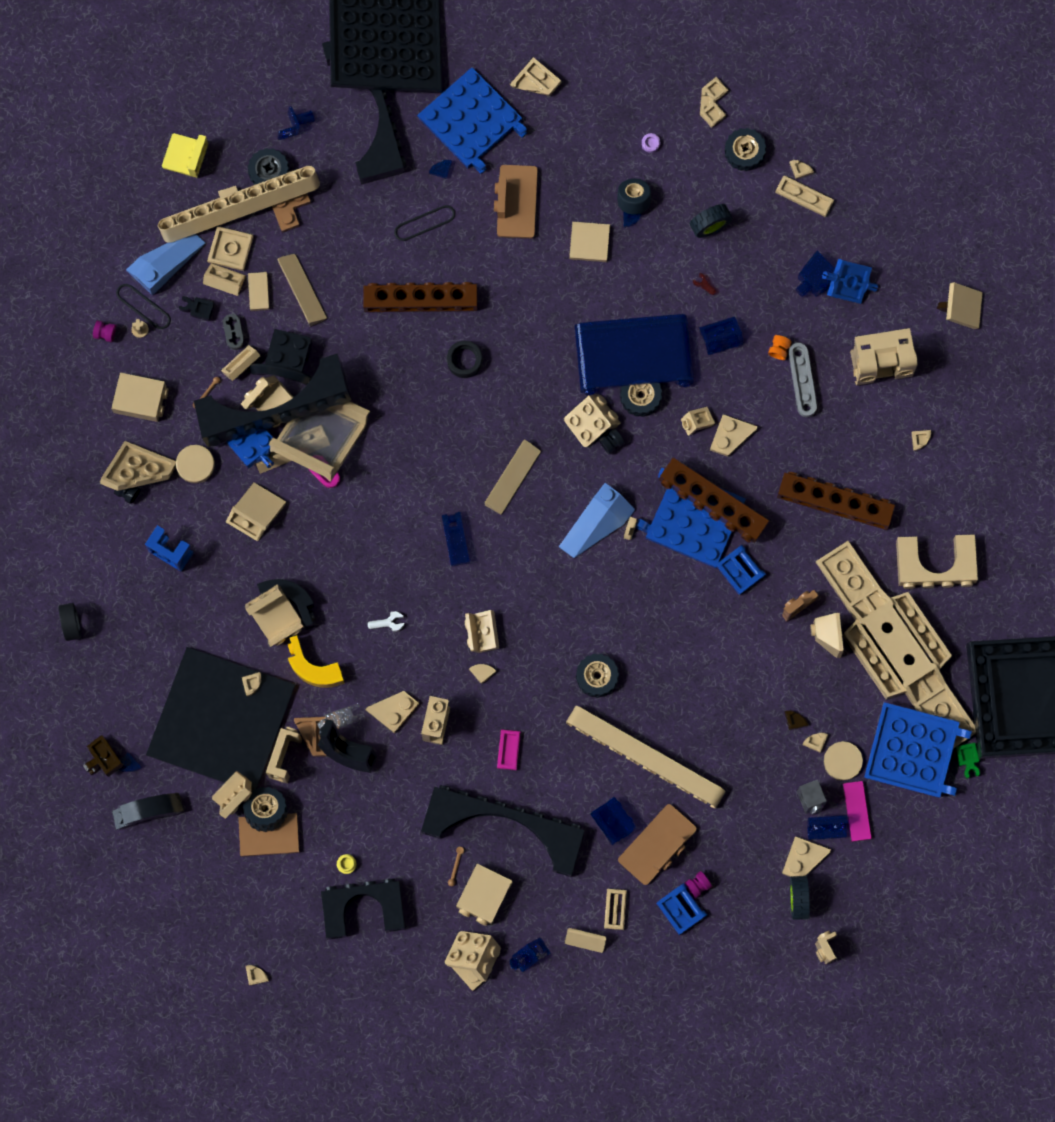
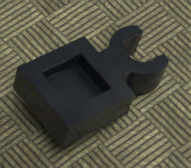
(199, 308)

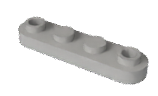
(802, 380)

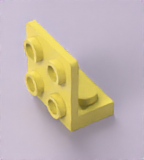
(185, 154)

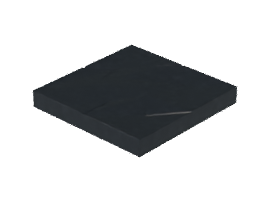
(1013, 696)

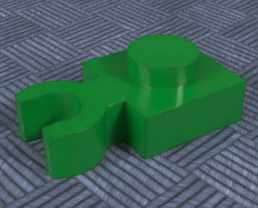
(967, 756)

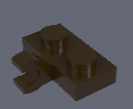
(103, 756)

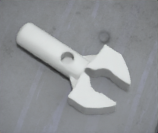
(388, 622)

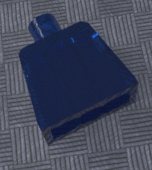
(812, 275)

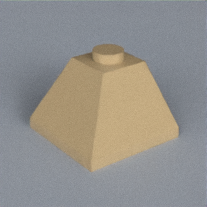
(828, 633)

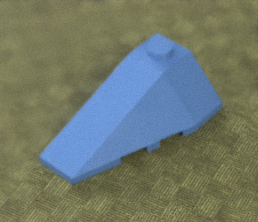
(160, 264)
(600, 518)

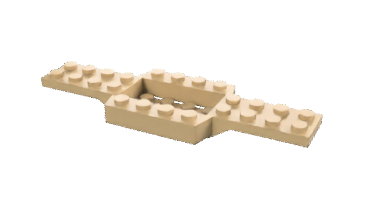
(909, 636)

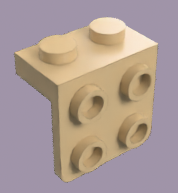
(267, 395)
(591, 419)
(474, 953)

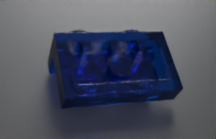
(721, 335)
(827, 827)

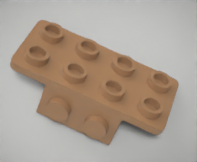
(516, 201)
(657, 844)

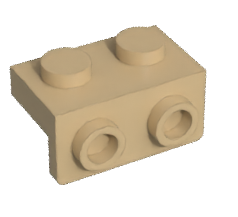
(481, 631)
(232, 793)
(824, 950)

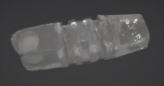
(343, 716)

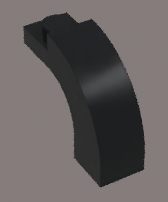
(294, 594)
(344, 751)
(146, 809)

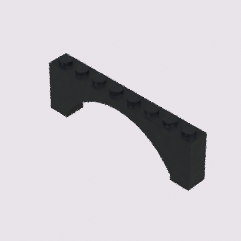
(383, 156)
(324, 390)
(451, 808)

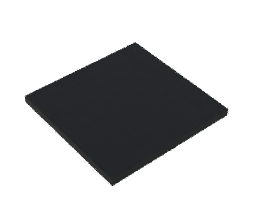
(385, 45)
(212, 722)

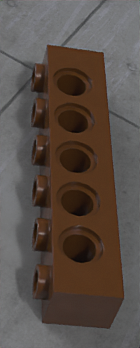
(428, 304)
(709, 490)
(842, 509)

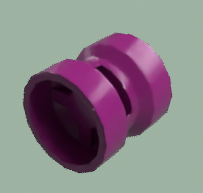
(104, 331)
(698, 884)

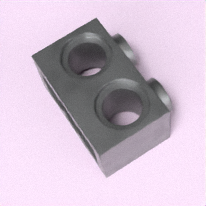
(811, 797)

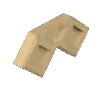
(709, 109)

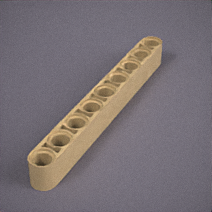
(239, 204)
(646, 756)

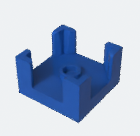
(156, 546)

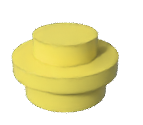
(346, 864)

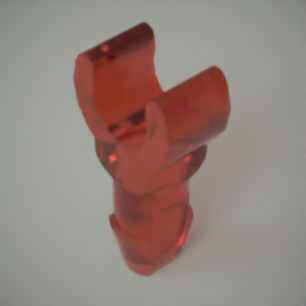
(704, 285)

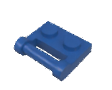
(736, 573)
(676, 912)

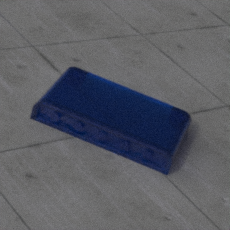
(633, 352)

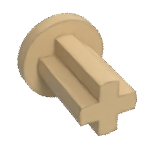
(139, 329)

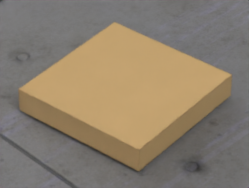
(589, 241)
(230, 248)
(964, 305)
(259, 506)

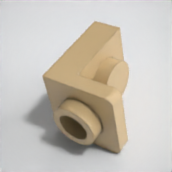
(697, 420)

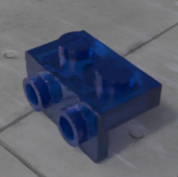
(613, 821)

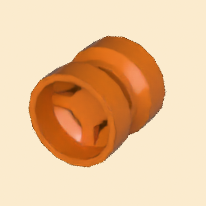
(779, 347)

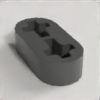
(238, 331)

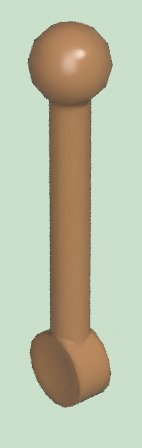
(216, 380)
(460, 850)

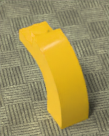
(316, 676)

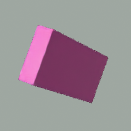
(508, 750)

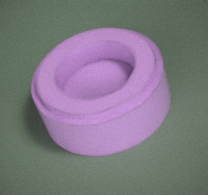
(650, 143)

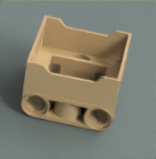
(883, 355)

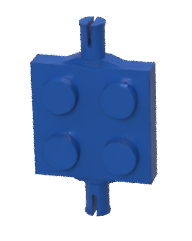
(849, 281)
(253, 448)

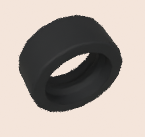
(464, 345)
(69, 621)

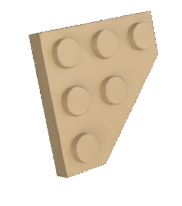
(136, 467)

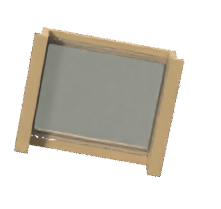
(322, 438)

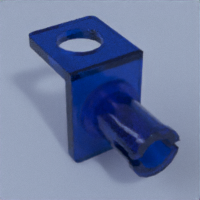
(296, 120)
(528, 955)

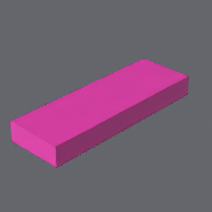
(857, 811)

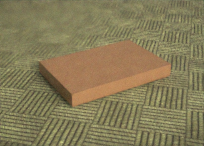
(280, 841)

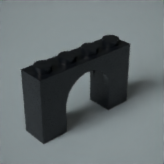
(336, 901)

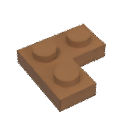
(285, 212)
(794, 606)

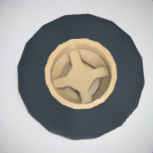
(634, 196)

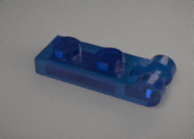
(455, 540)

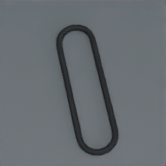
(418, 217)
(117, 293)

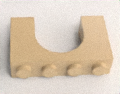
(913, 573)

